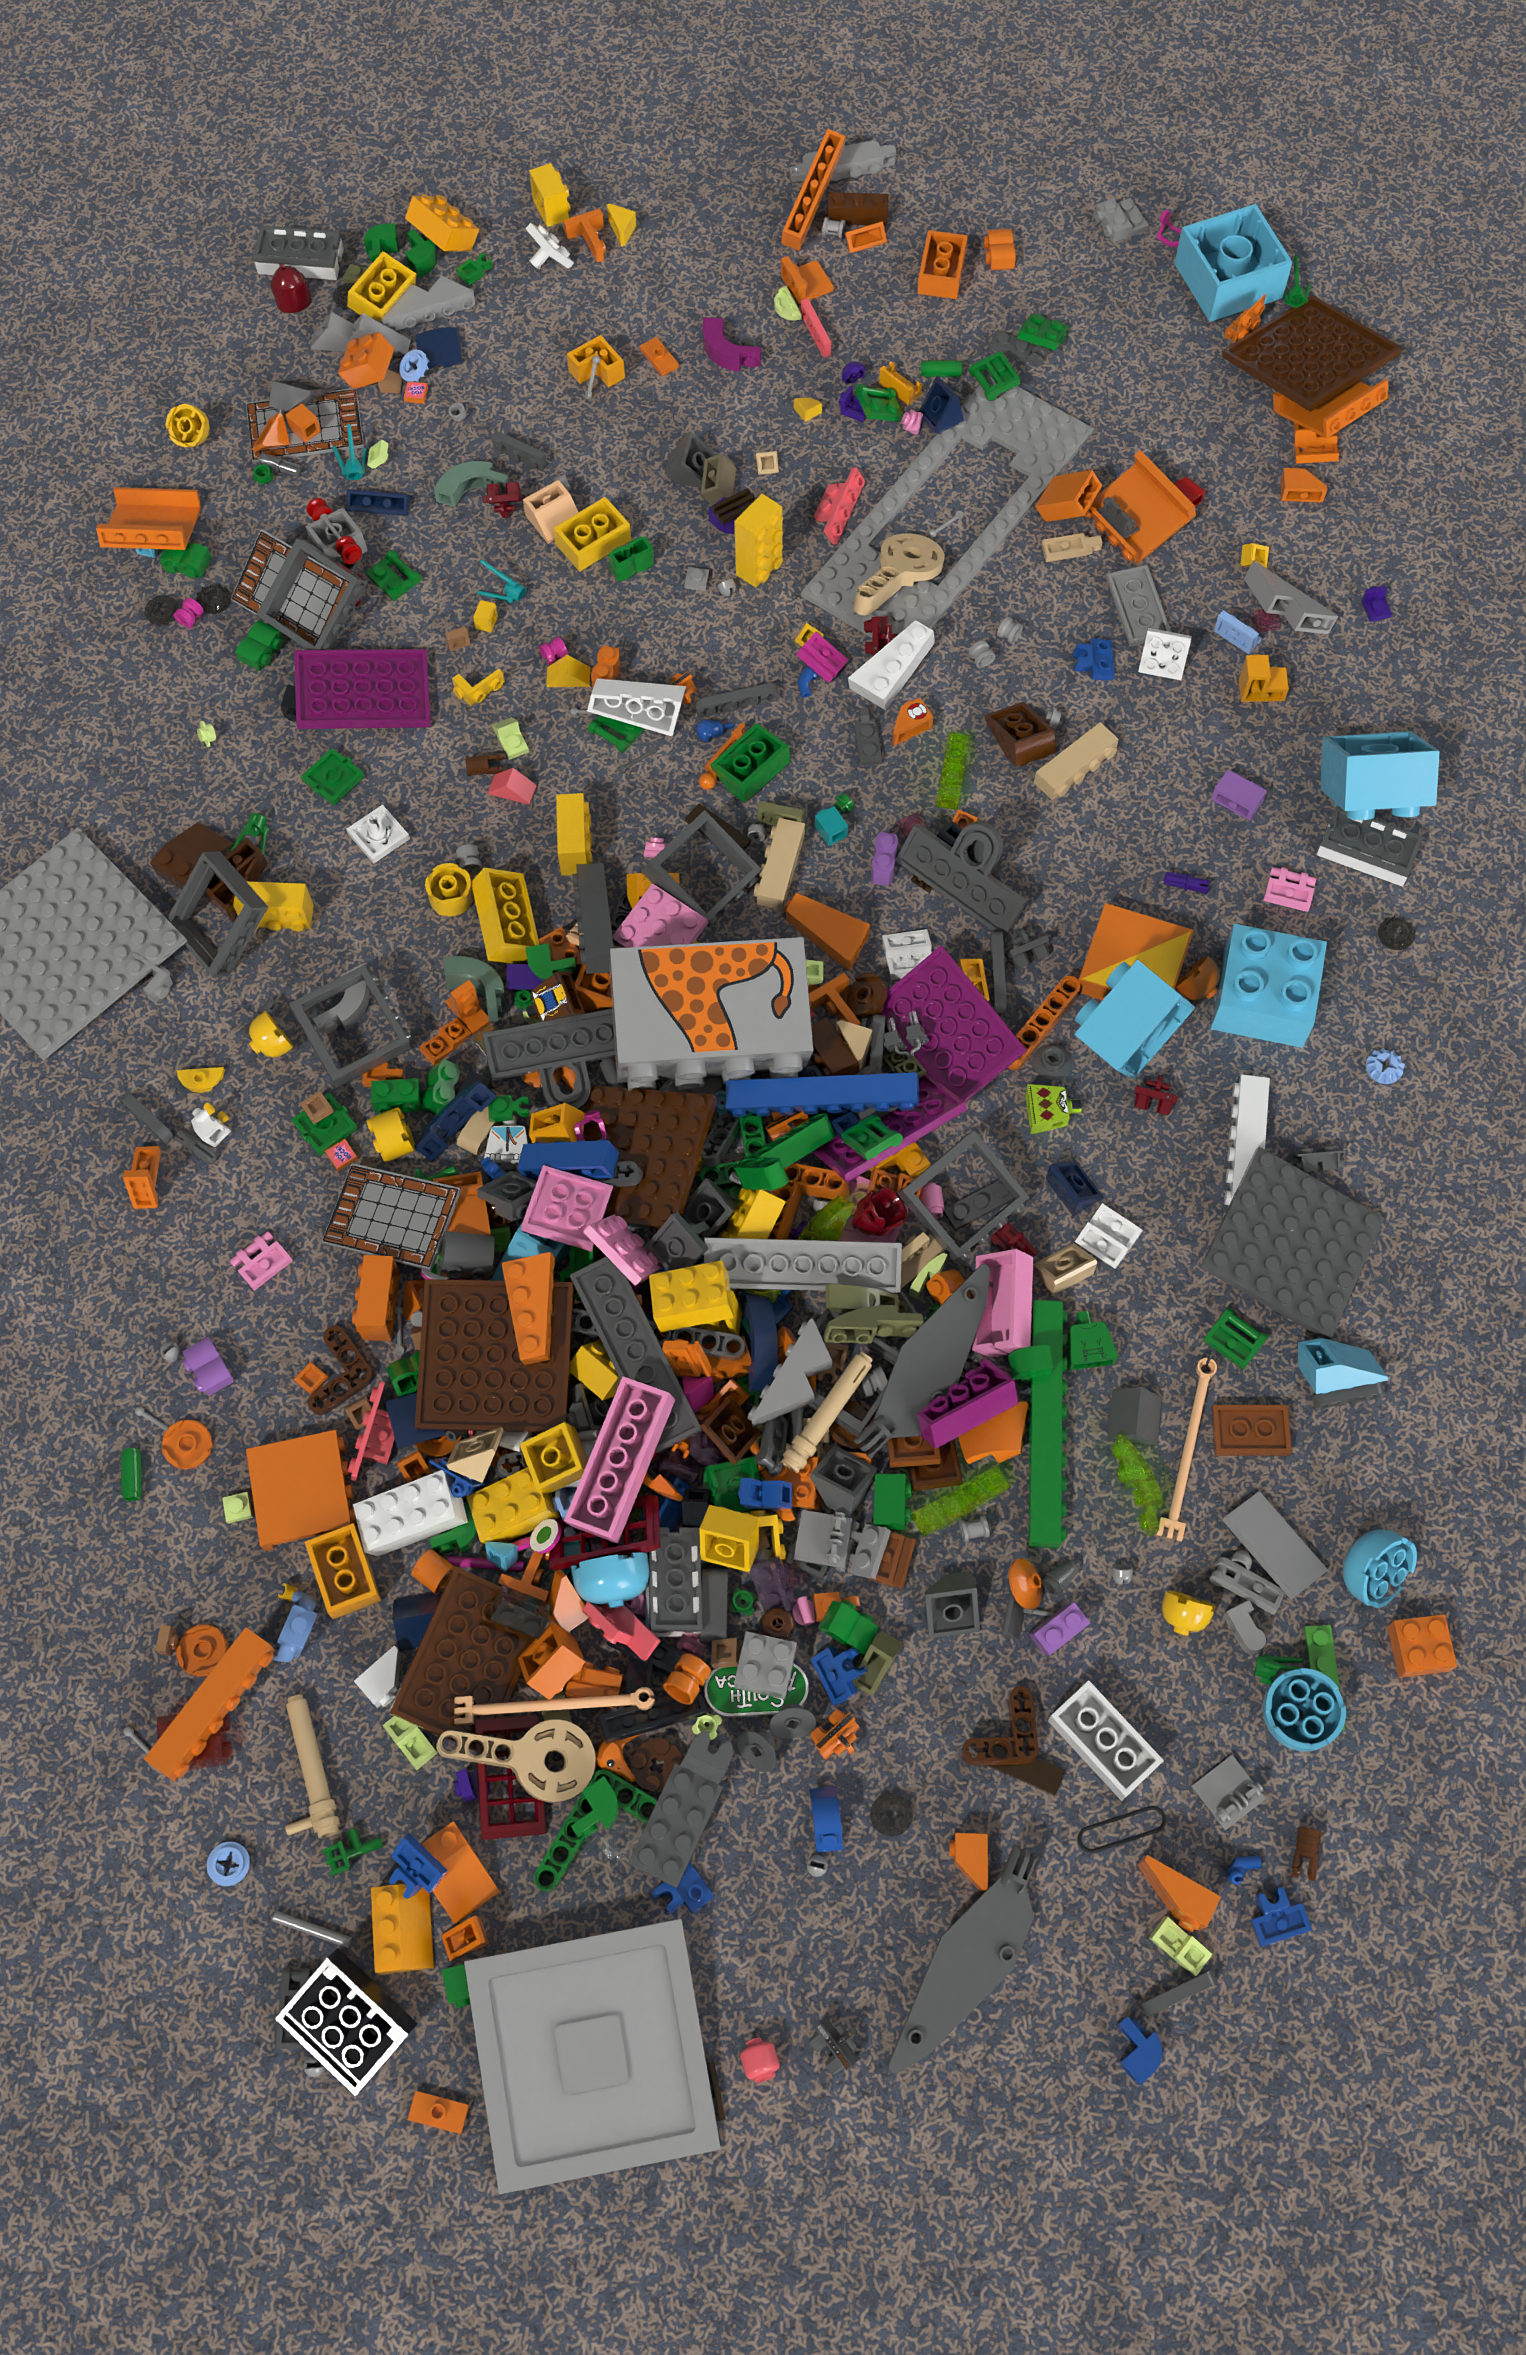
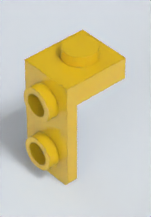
(477, 694)
(776, 1527)

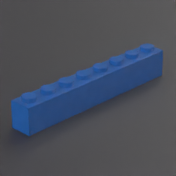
(822, 1093)

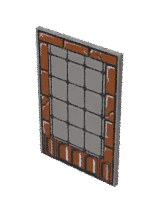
(333, 414)
(309, 599)
(391, 1216)

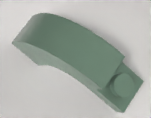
(466, 477)
(484, 978)

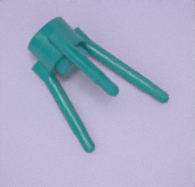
(353, 468)
(513, 589)

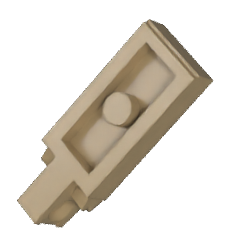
(1070, 546)

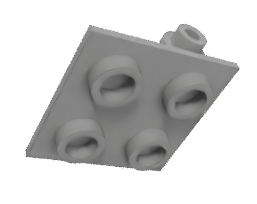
(823, 1538)
(1229, 1792)

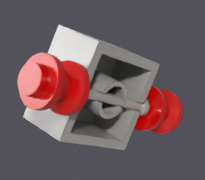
(334, 532)

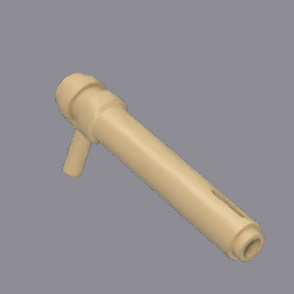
(805, 1443)
(321, 1806)

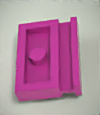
(822, 657)

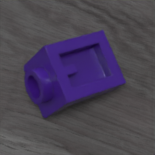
(1376, 604)

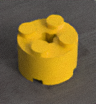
(449, 890)
(391, 1134)

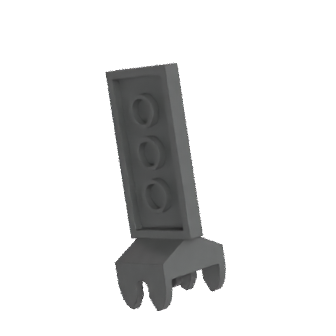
(682, 1811)

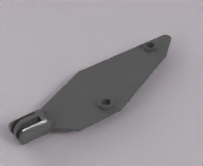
(928, 1363)
(969, 1961)

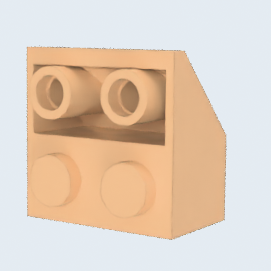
(549, 508)

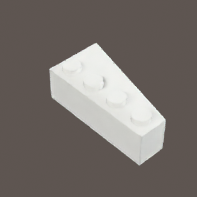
(893, 665)
(638, 703)

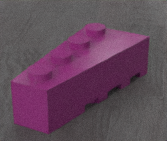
(967, 1404)

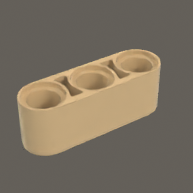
(477, 1131)

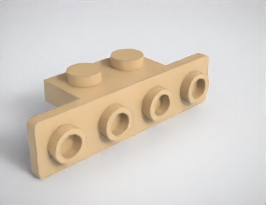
(916, 1256)

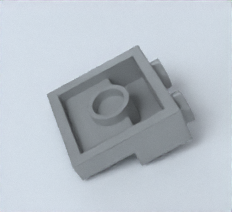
(1120, 219)

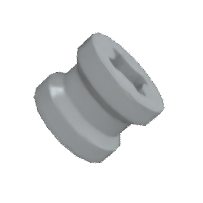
(1010, 630)
(981, 654)

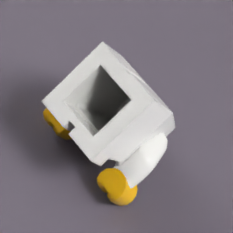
(209, 1128)

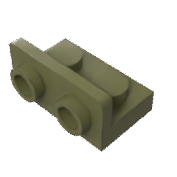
(771, 812)

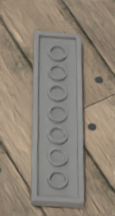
(806, 1263)

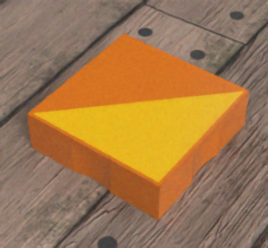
(1128, 937)

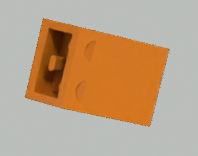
(470, 1211)

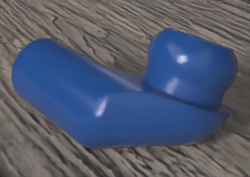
(803, 681)
(1240, 1866)

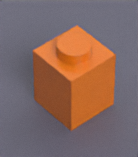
(303, 422)

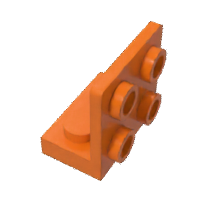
(806, 280)
(803, 1489)

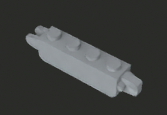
(854, 161)

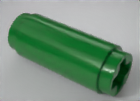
(941, 368)
(131, 1474)

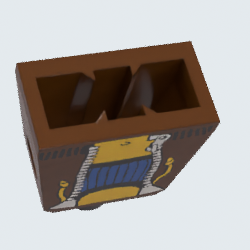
(555, 998)

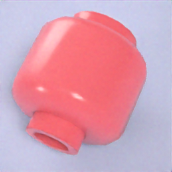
(759, 2060)

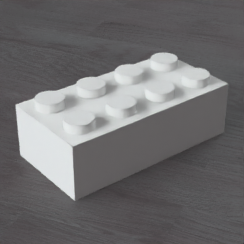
(409, 1514)
(1105, 1740)

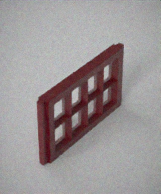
(652, 1535)
(511, 1828)

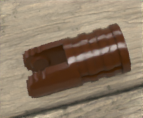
(480, 764)
(1306, 1847)

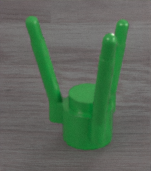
(1297, 295)
(255, 825)
(1268, 1666)

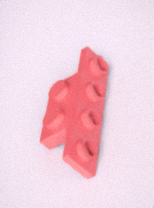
(838, 504)
(378, 1435)
(623, 1627)

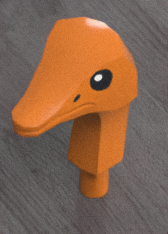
(610, 1758)

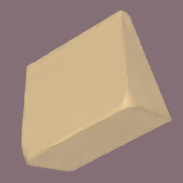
(767, 462)

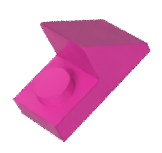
(698, 1391)

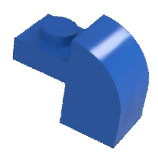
(765, 1494)
(826, 1819)
(1146, 2055)

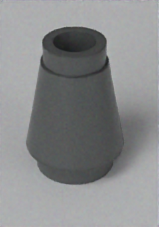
(1058, 1578)

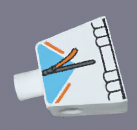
(506, 1144)

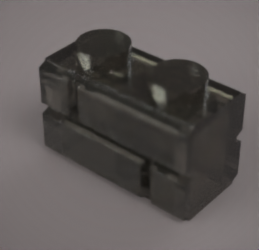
(520, 1612)

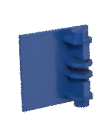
(462, 1485)

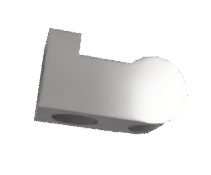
(1245, 1631)

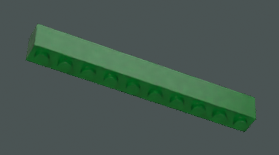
(1046, 1430)

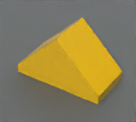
(622, 222)
(568, 673)

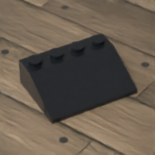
(346, 2021)

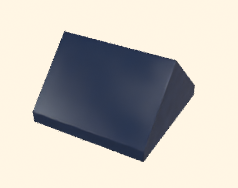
(941, 407)
(1072, 1186)
(412, 1618)

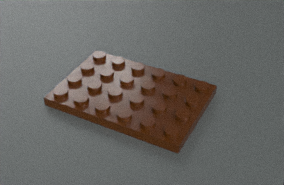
(459, 1658)

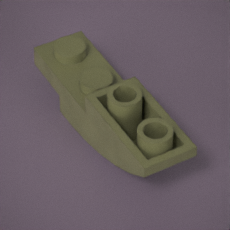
(849, 1297)
(865, 1323)

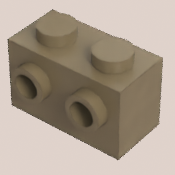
(717, 478)

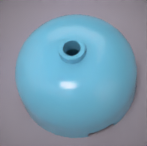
(1374, 1562)
(611, 1579)
(1312, 1696)

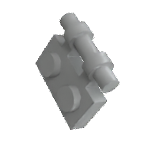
(869, 1550)

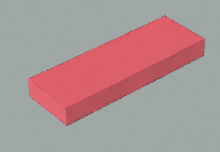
(815, 328)

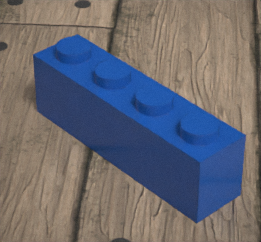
(581, 1158)

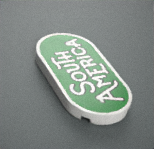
(733, 1702)

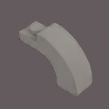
(348, 1011)

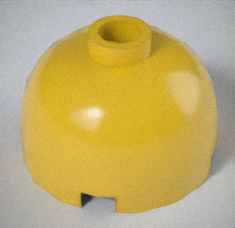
(187, 425)
(268, 1037)
(1186, 1612)

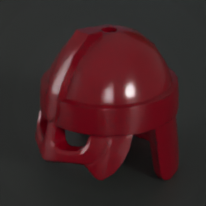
(290, 289)
(879, 1212)

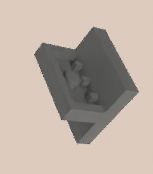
(678, 1243)

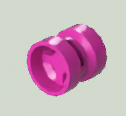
(188, 612)
(554, 650)

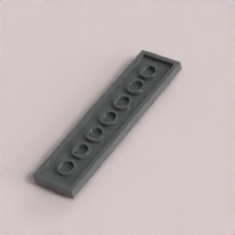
(633, 1342)

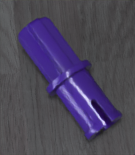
(1186, 882)

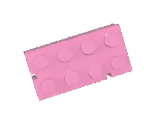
(1008, 1309)

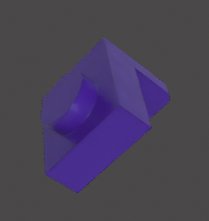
(851, 406)
(467, 1785)

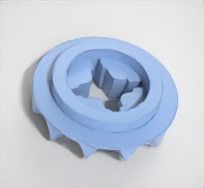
(406, 368)
(1374, 1066)
(222, 1853)

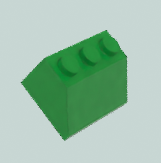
(751, 762)

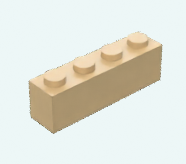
(1076, 761)
(780, 863)

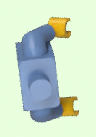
(297, 1624)

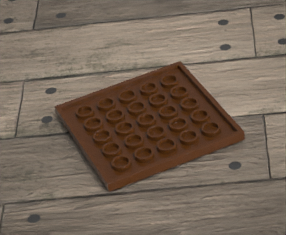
(1311, 353)
(659, 1134)
(473, 1365)

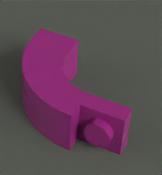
(724, 352)

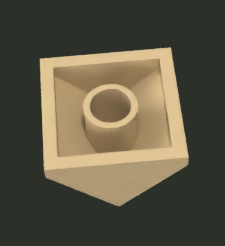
(857, 1039)
(1065, 1268)
(474, 1455)

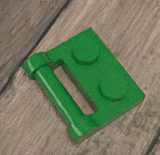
(999, 370)
(879, 409)
(388, 580)
(627, 730)
(868, 1143)
(1232, 1344)

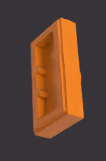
(659, 356)
(438, 2112)

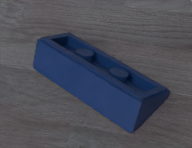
(378, 502)

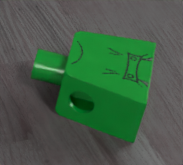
(1090, 1344)

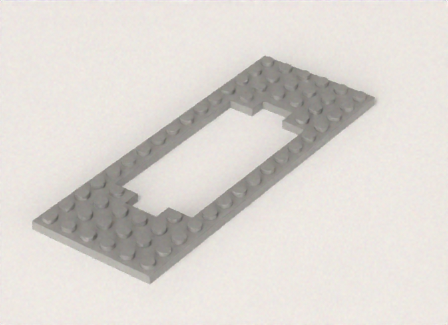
(1017, 420)

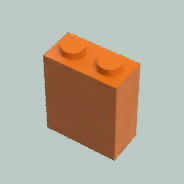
(1068, 496)

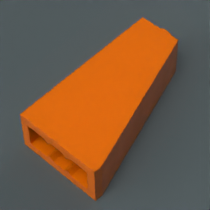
(828, 928)

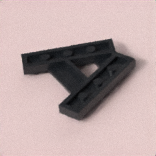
(664, 1712)

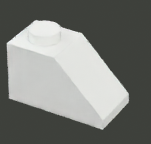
(381, 1678)

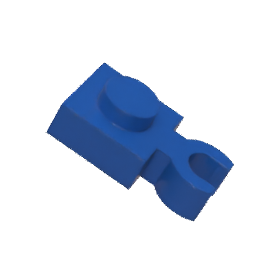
(491, 1170)

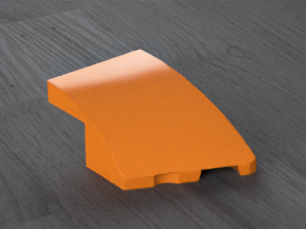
(1316, 447)
(997, 1436)

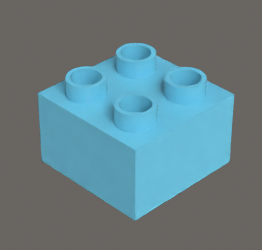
(1232, 262)
(1379, 773)
(1269, 985)
(1132, 1018)

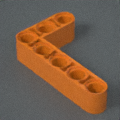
(1048, 1015)
(801, 1186)

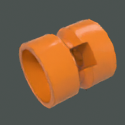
(685, 1680)

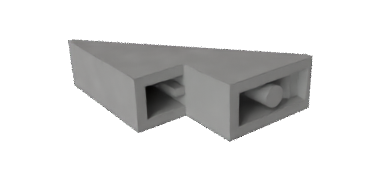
(421, 306)
(337, 332)
(1284, 599)
(791, 1387)

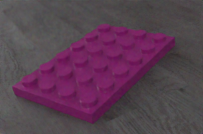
(362, 689)
(965, 1033)
(935, 1108)

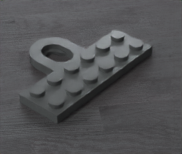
(959, 878)
(550, 1046)

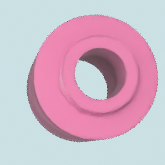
(932, 1198)

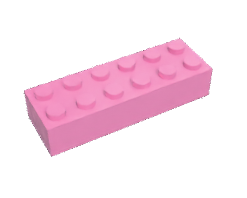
(619, 1459)

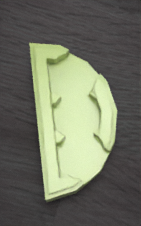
(786, 306)

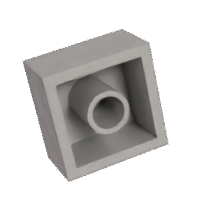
(765, 1665)

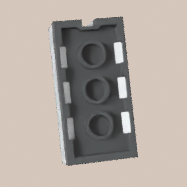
(307, 250)
(1370, 847)
(675, 1585)

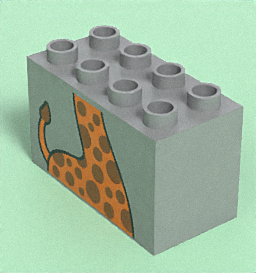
(710, 1011)

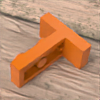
(587, 225)
(830, 996)
(466, 1007)
(142, 1177)
(532, 1575)

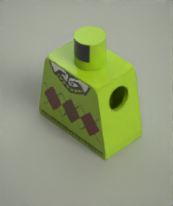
(1049, 1107)

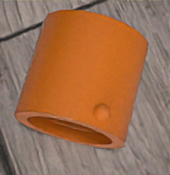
(432, 1571)

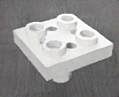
(548, 247)
(1166, 645)
(373, 829)

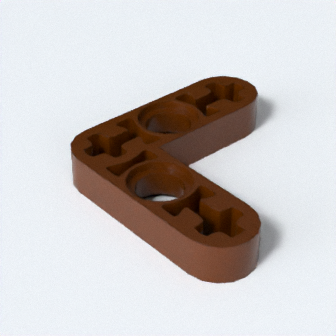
(351, 1369)
(1011, 1744)

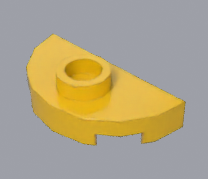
(201, 1079)

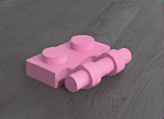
(1287, 893)
(263, 1266)

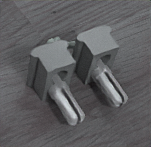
(915, 1036)

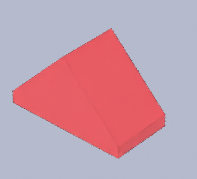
(512, 786)

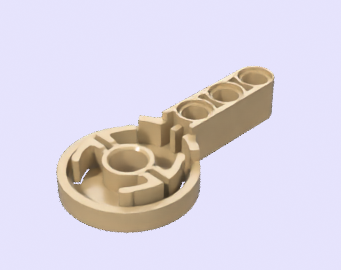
(908, 560)
(529, 1757)

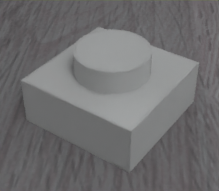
(696, 579)

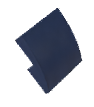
(440, 346)
(402, 1419)

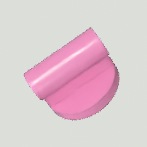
(912, 421)
(654, 846)
(637, 1605)
(804, 1612)

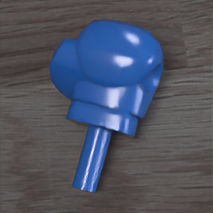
(711, 729)

